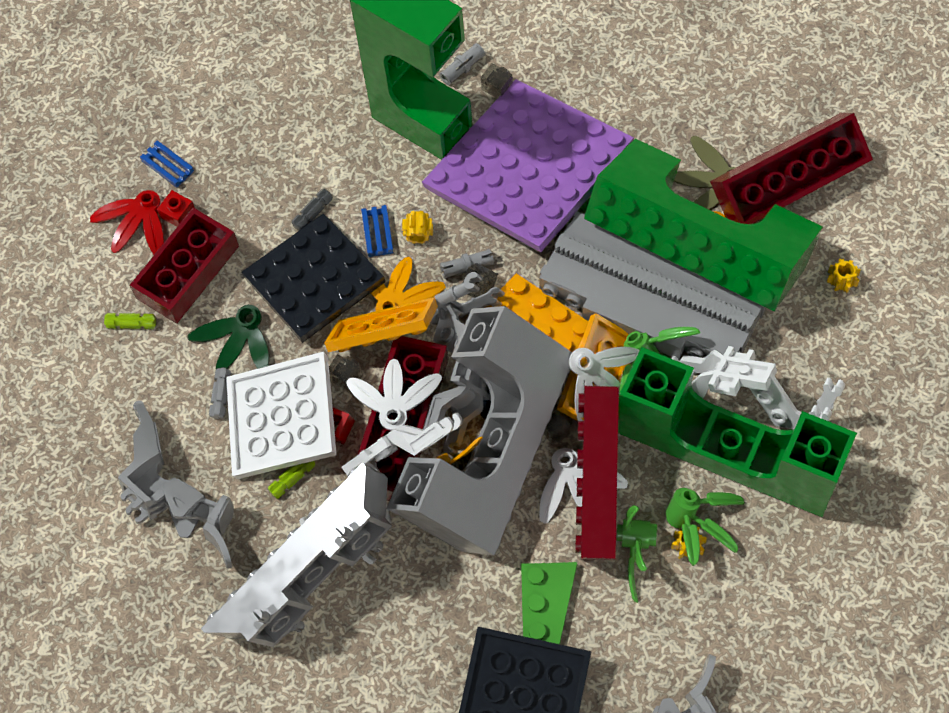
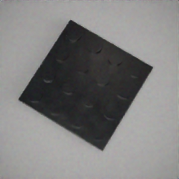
(313, 277)
(523, 675)

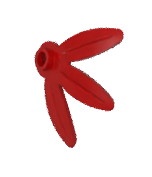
(137, 211)

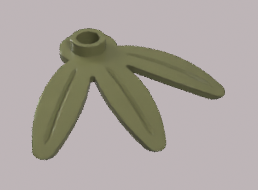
(702, 179)

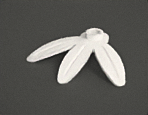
(594, 368)
(393, 390)
(564, 474)

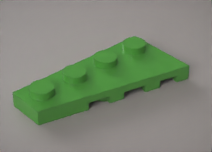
(546, 598)

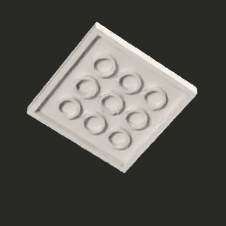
(280, 416)

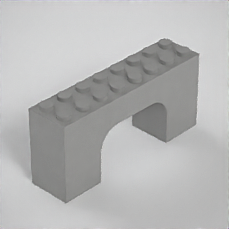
(524, 383)

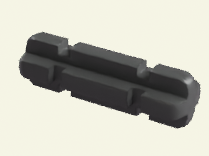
(312, 209)

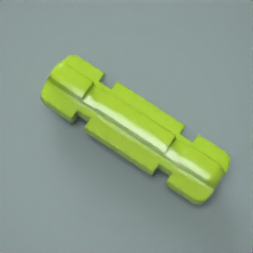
(130, 321)
(289, 478)

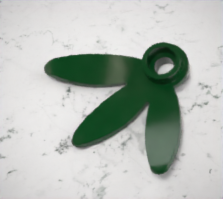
(241, 332)

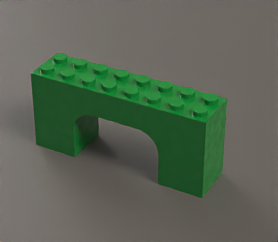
(400, 54)
(752, 260)
(788, 465)

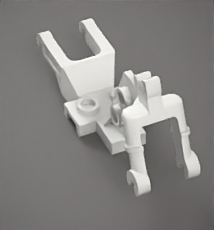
(735, 370)
(406, 437)

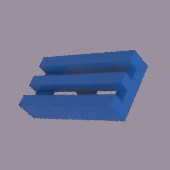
(153, 152)
(375, 212)

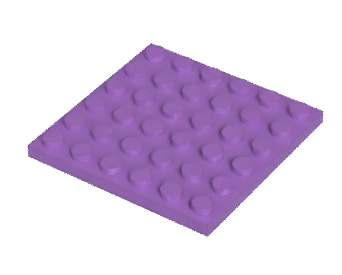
(527, 164)

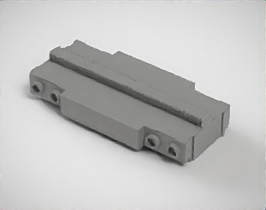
(645, 292)

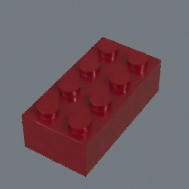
(184, 265)

